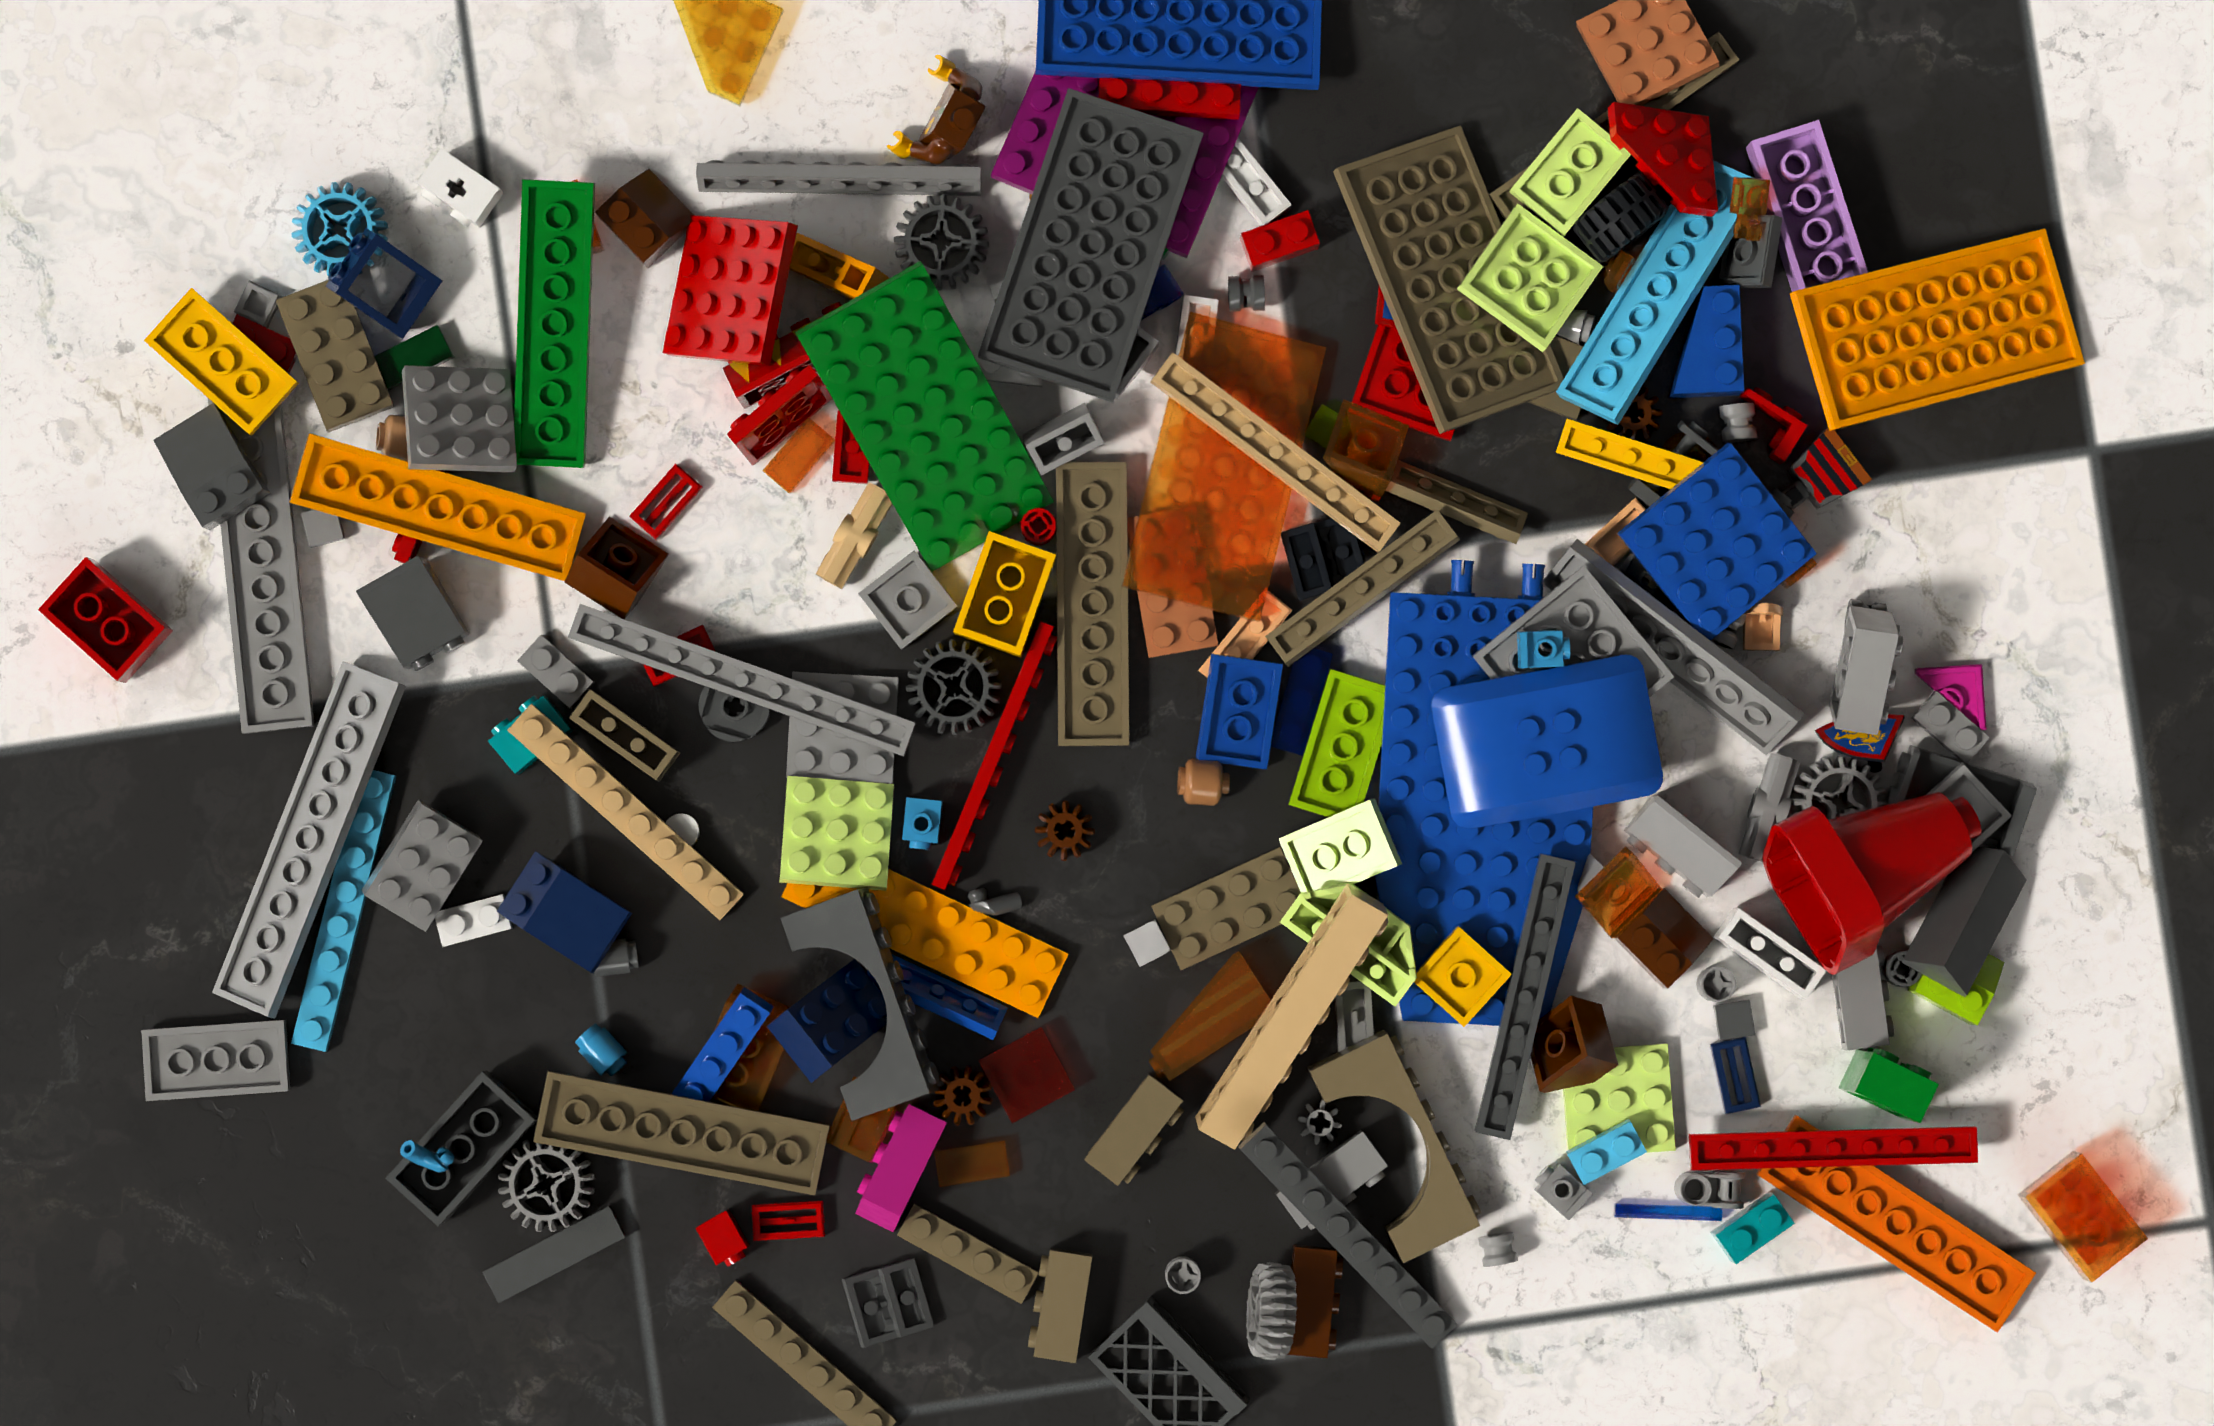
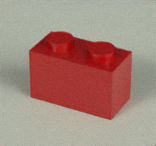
(1279, 241)

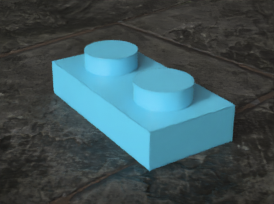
(1606, 1151)

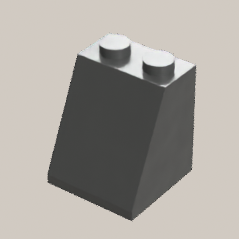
(414, 613)

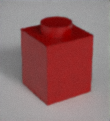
(723, 1238)

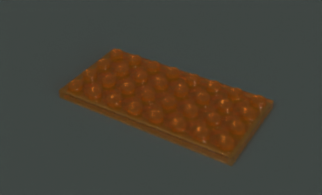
(1207, 506)

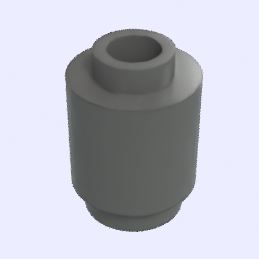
(619, 958)

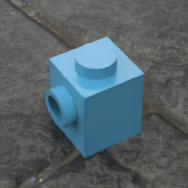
(922, 822)

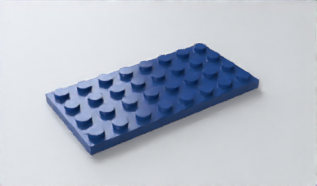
(1183, 41)

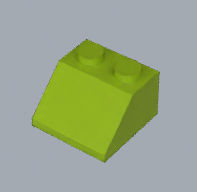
(1968, 1008)

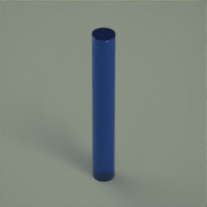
(1671, 1212)

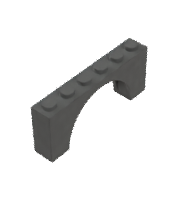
(902, 1066)

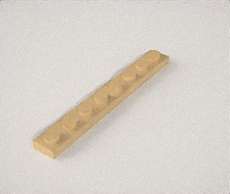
(1275, 452)
(625, 811)

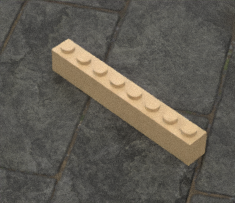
(1291, 1016)

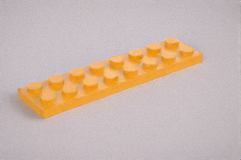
(437, 507)
(957, 941)

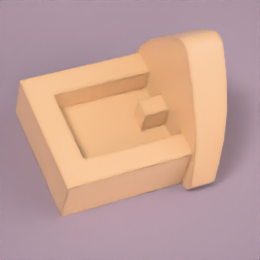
(1762, 627)

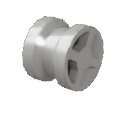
(1498, 1249)

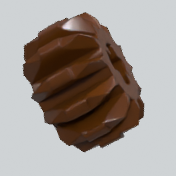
(1643, 406)
(1067, 842)
(975, 1095)

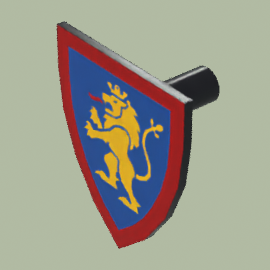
(1862, 745)

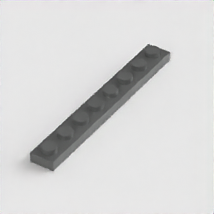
(1525, 996)
(1347, 1235)

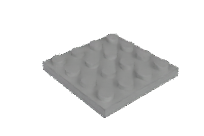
(1588, 619)

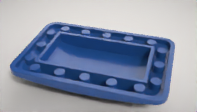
(1547, 741)

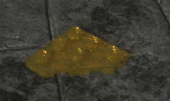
(728, 41)

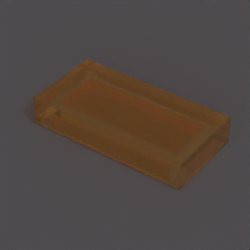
(799, 455)
(972, 1163)

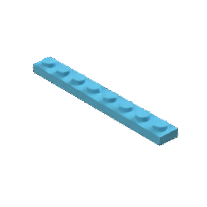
(342, 917)

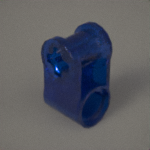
(1163, 293)

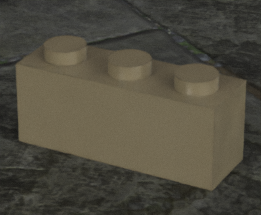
(624, 735)
(1135, 1131)
(1060, 1305)

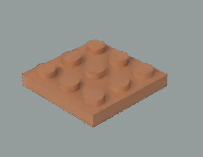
(1647, 47)

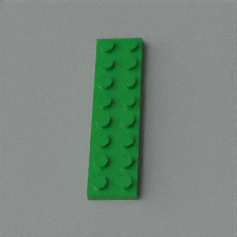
(554, 322)

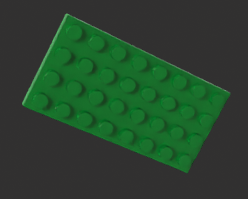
(924, 415)

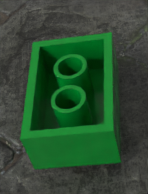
(1896, 1088)

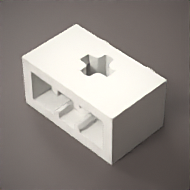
(449, 171)

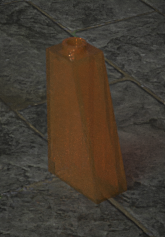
(1214, 1018)

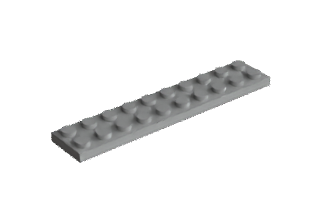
(267, 593)
(308, 839)

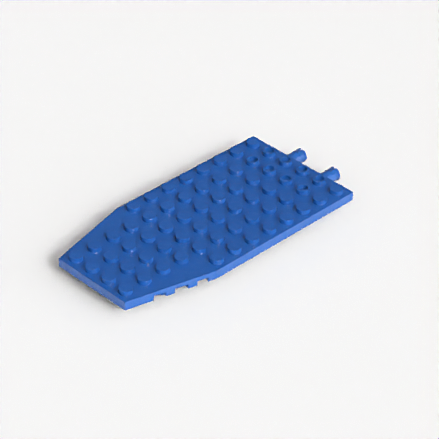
(1449, 871)

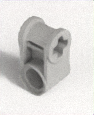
(1718, 1189)

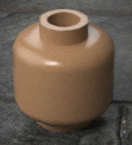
(1202, 782)

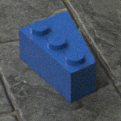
(1713, 347)

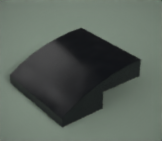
(1321, 556)

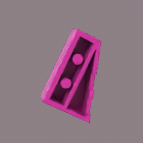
(899, 1166)

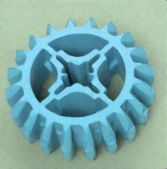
(351, 219)

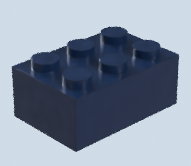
(831, 1020)

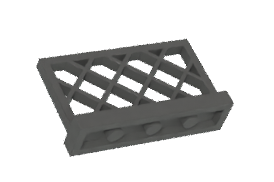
(1186, 1352)

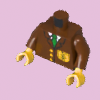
(951, 120)

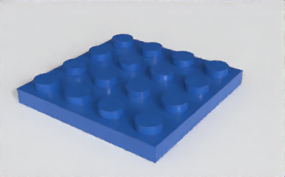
(1717, 542)

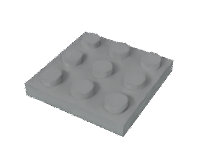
(459, 419)
(829, 755)

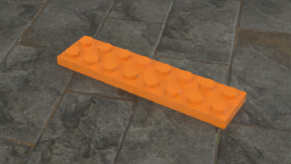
(1909, 1234)

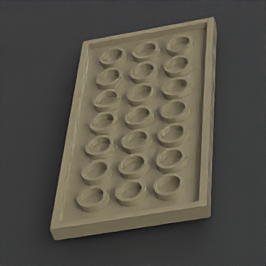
(1423, 229)

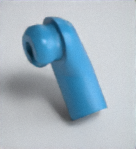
(423, 1157)

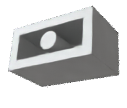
(1063, 439)

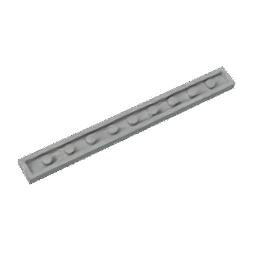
(742, 680)

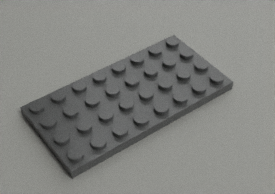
(1090, 245)

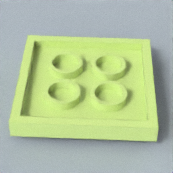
(1530, 277)
(836, 833)
(1632, 1090)

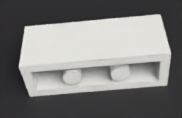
(1770, 953)

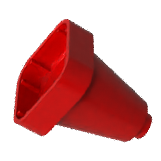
(1864, 869)

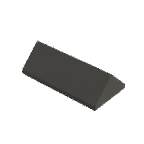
(1966, 919)

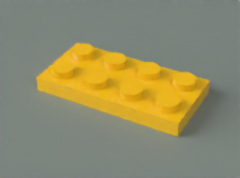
(221, 361)

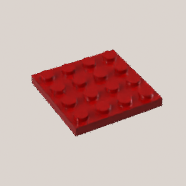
(730, 289)

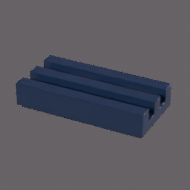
(1721, 1078)

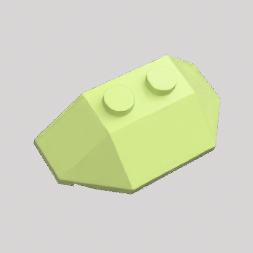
(1390, 959)

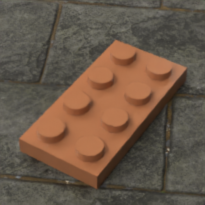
(1173, 625)

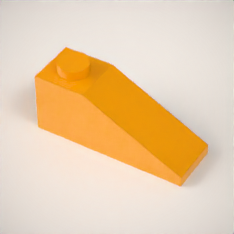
(833, 268)

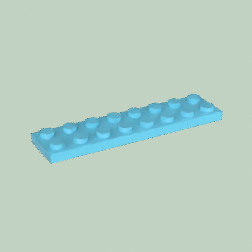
(1650, 306)

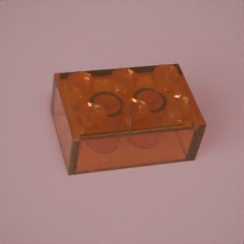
(2082, 1216)

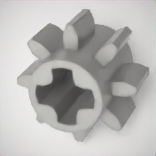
(1313, 1113)

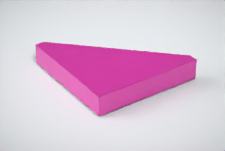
(1961, 687)

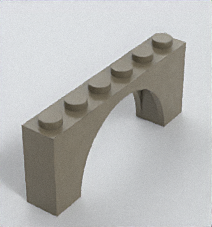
(1441, 1205)

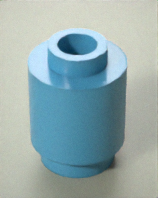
(601, 1050)

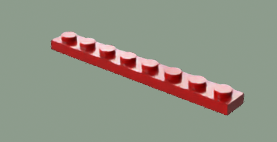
(1001, 743)
(1833, 1148)

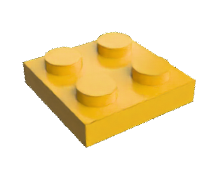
(1461, 976)

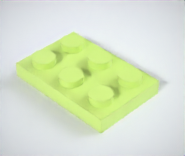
(1569, 172)
(1341, 849)

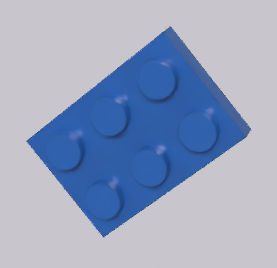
(1239, 711)

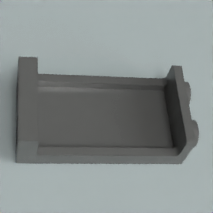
(1923, 770)

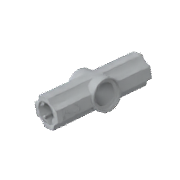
(1769, 804)

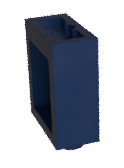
(410, 302)

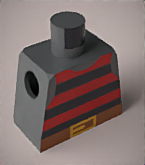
(1825, 472)

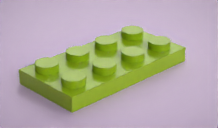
(1341, 746)

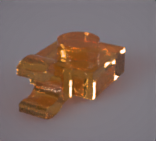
(1748, 201)

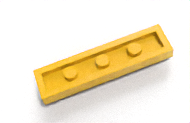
(1624, 455)

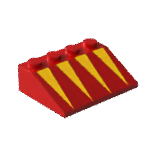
(753, 381)

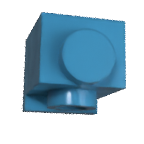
(1528, 645)

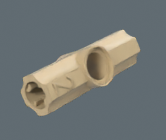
(855, 536)

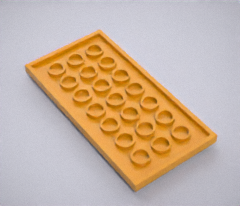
(1936, 329)

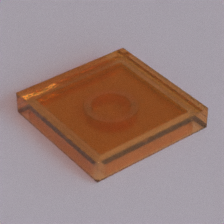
(1618, 892)

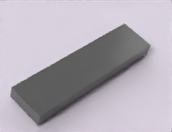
(554, 1254)

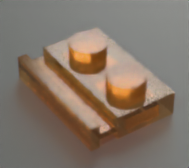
(862, 1135)

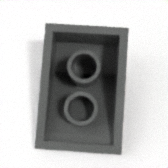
(210, 467)

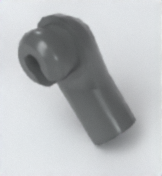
(996, 905)

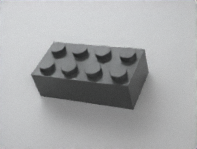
(479, 1133)

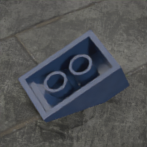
(564, 912)

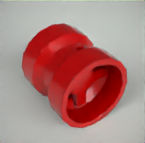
(1040, 531)

